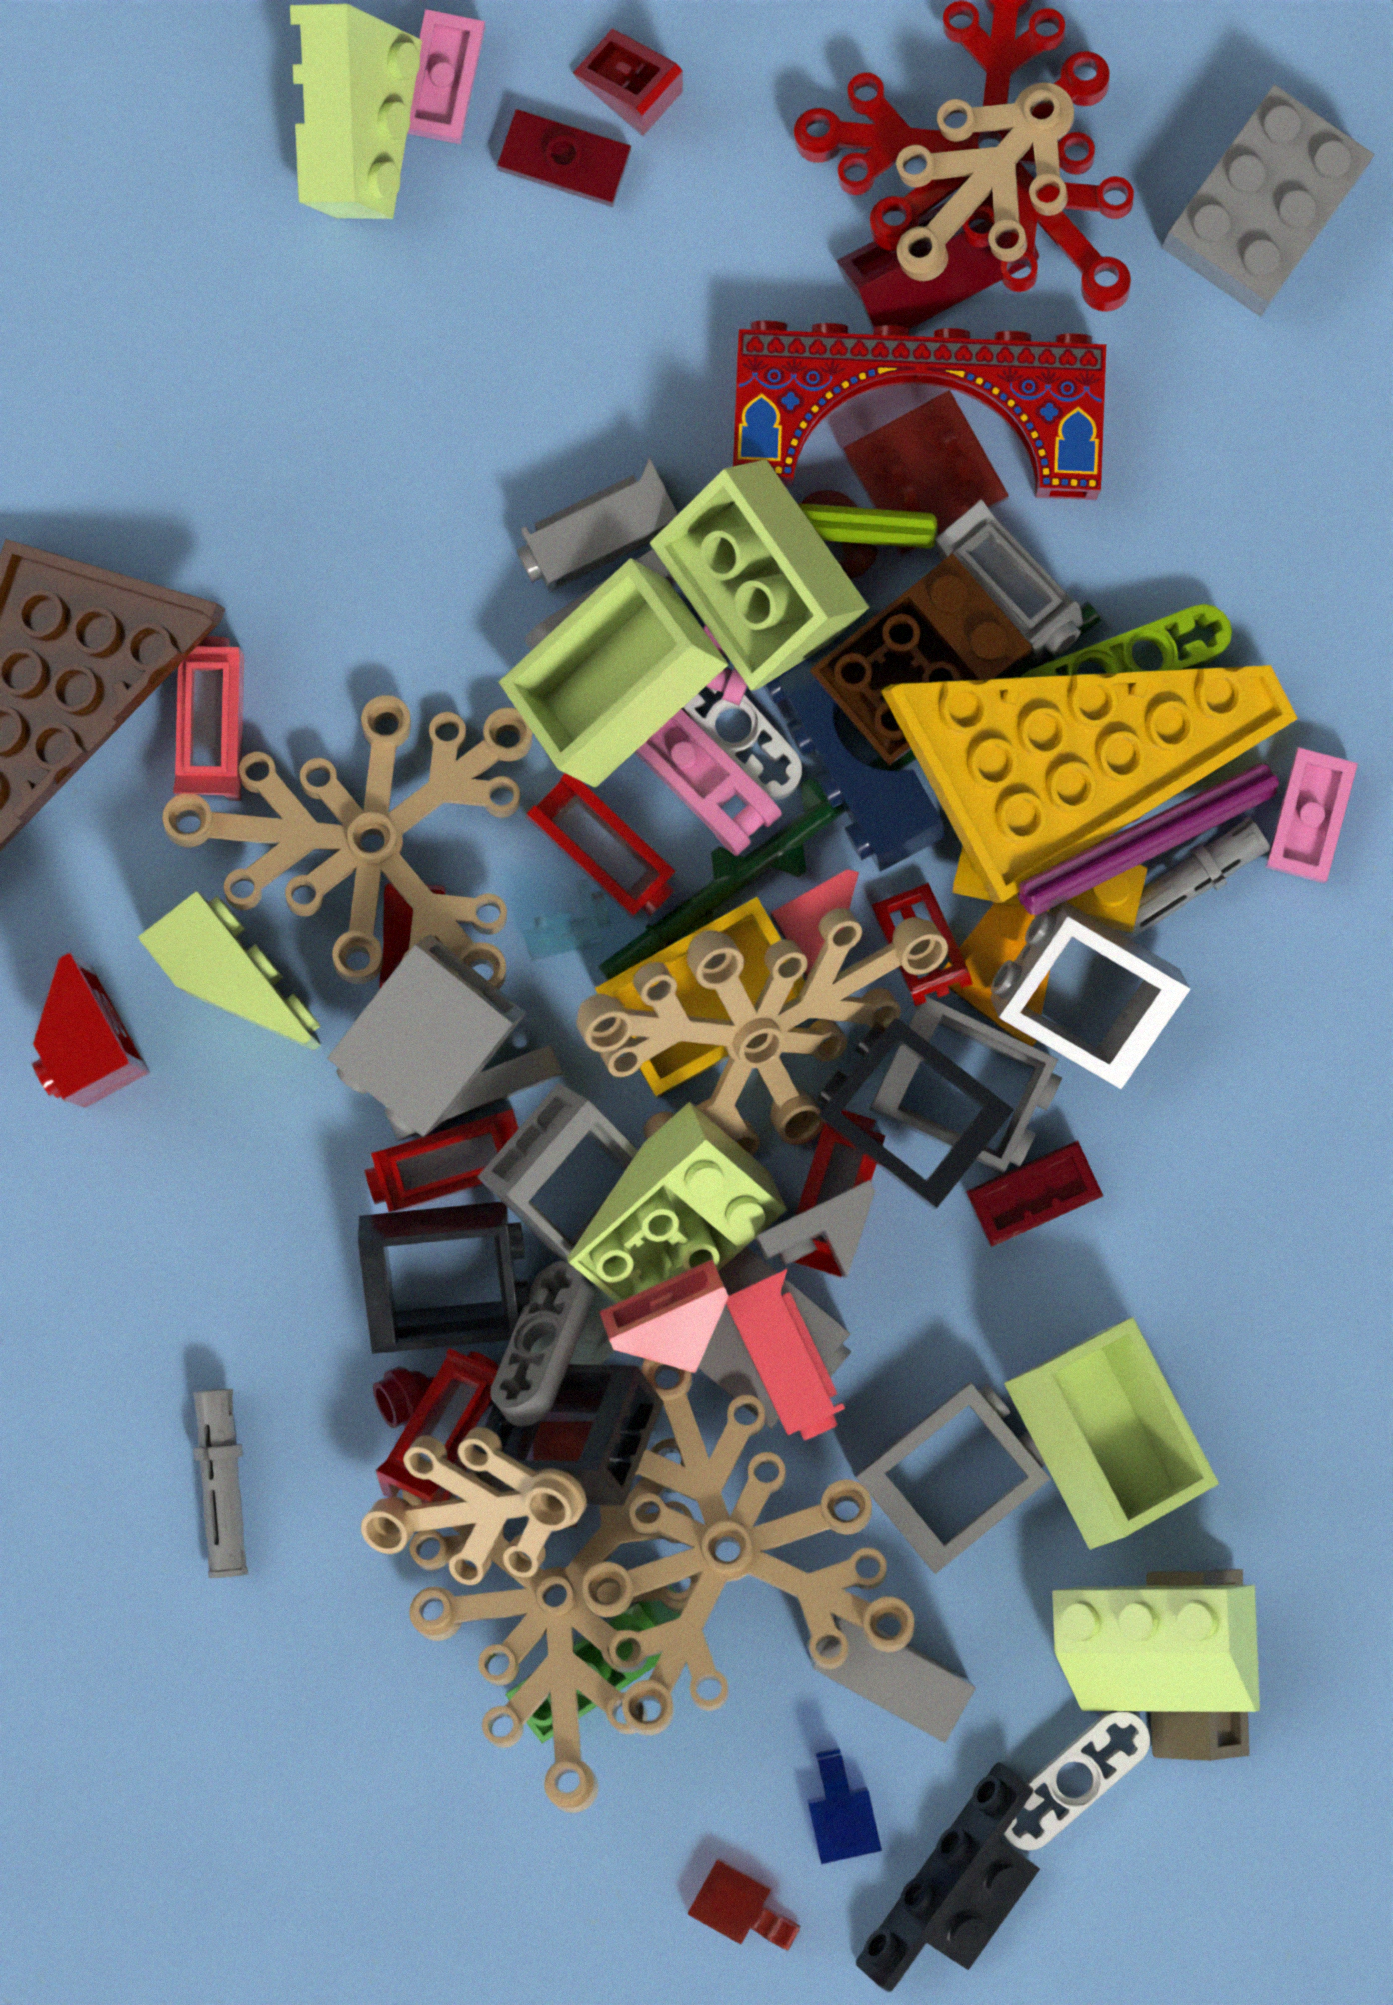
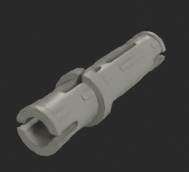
(1198, 873)
(220, 1482)

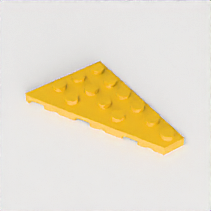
(1070, 759)

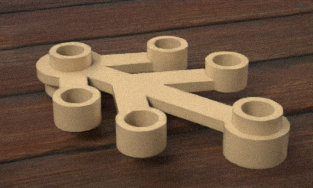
(989, 171)
(394, 1521)

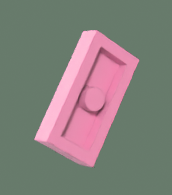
(445, 75)
(1311, 815)

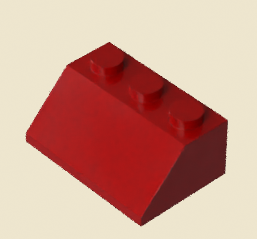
(83, 1039)

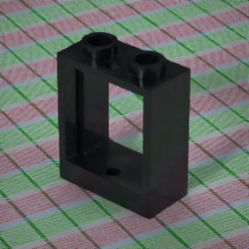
(964, 1151)
(444, 1325)
(616, 1443)

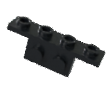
(961, 1887)

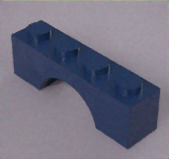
(887, 808)

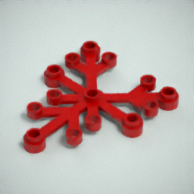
(1000, 59)

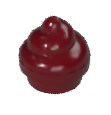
(400, 1394)

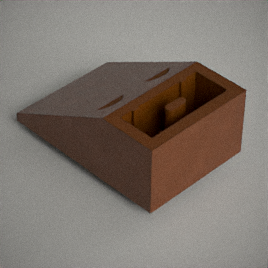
(931, 633)

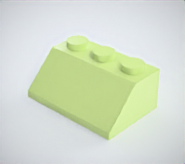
(758, 573)
(1159, 1647)

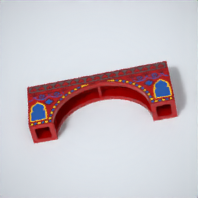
(1040, 389)

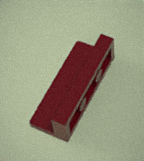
(899, 300)

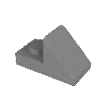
(838, 1222)

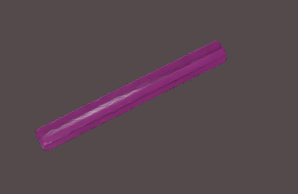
(1147, 839)

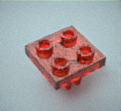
(926, 465)

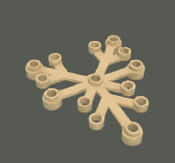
(299, 834)
(764, 1031)
(703, 1481)
(561, 1670)

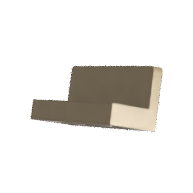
(1192, 1733)

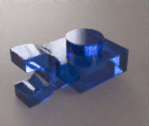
(843, 1817)

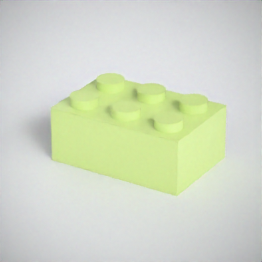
(612, 673)
(1111, 1434)

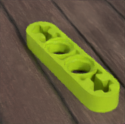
(1116, 652)

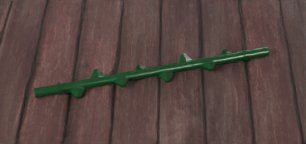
(780, 851)

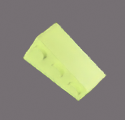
(356, 109)

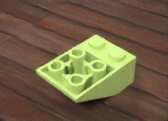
(206, 960)
(675, 1207)

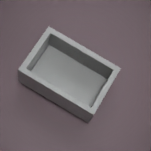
(1267, 200)

